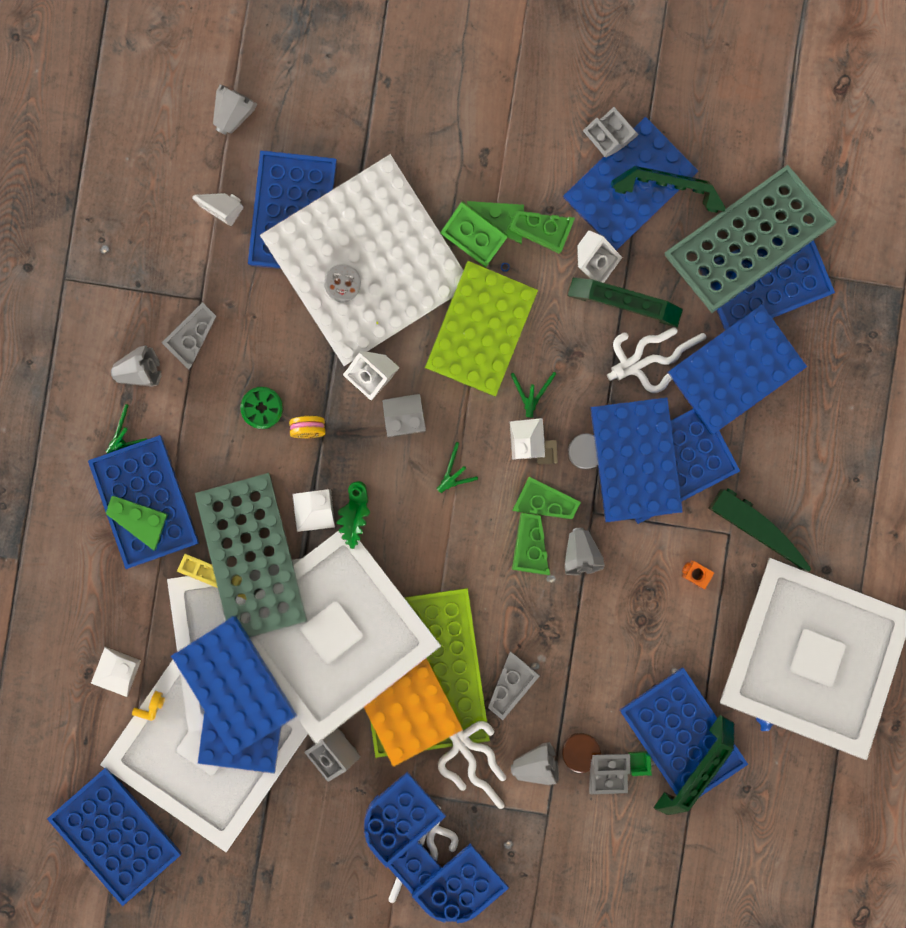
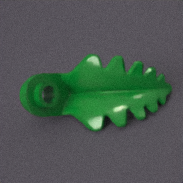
(354, 513)

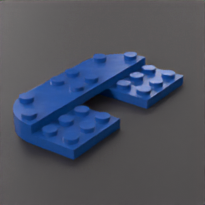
(392, 833)

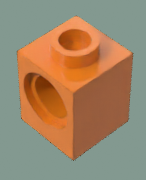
(704, 578)

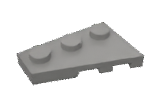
(190, 335)
(512, 685)

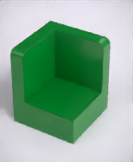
(640, 763)

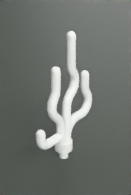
(632, 367)
(460, 741)
(433, 850)

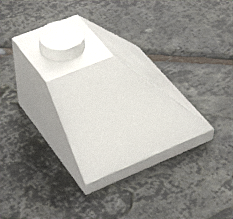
(220, 205)
(597, 257)
(370, 372)
(527, 439)
(313, 510)
(116, 671)

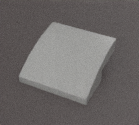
(610, 132)
(609, 774)

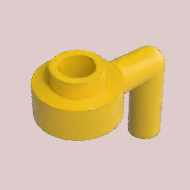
(156, 702)

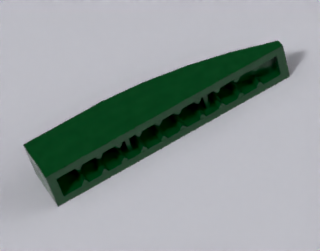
(756, 525)

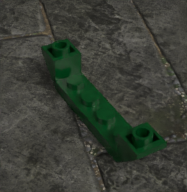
(626, 181)
(626, 300)
(724, 732)

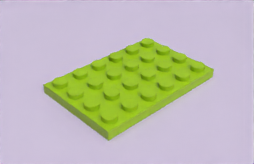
(481, 328)

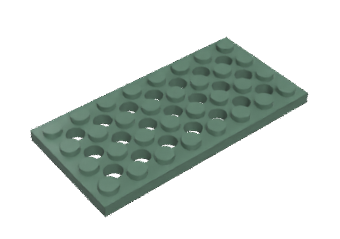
(751, 226)
(276, 539)

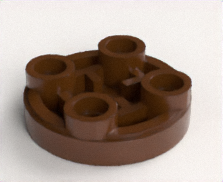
(578, 752)

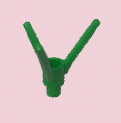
(531, 402)
(118, 441)
(449, 480)

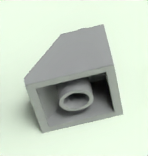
(403, 415)
(332, 755)

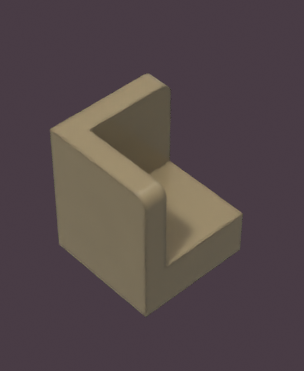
(550, 453)

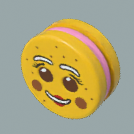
(307, 427)

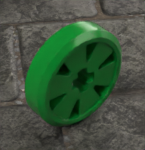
(255, 417)

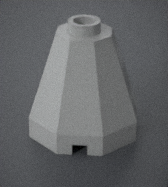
(231, 109)
(138, 368)
(582, 554)
(537, 766)

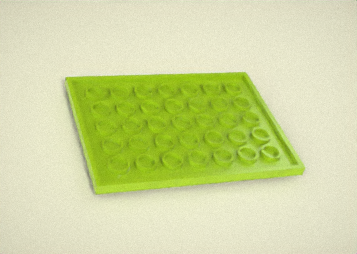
(455, 662)

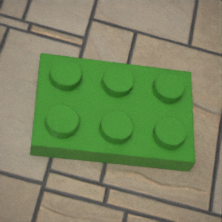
(474, 234)

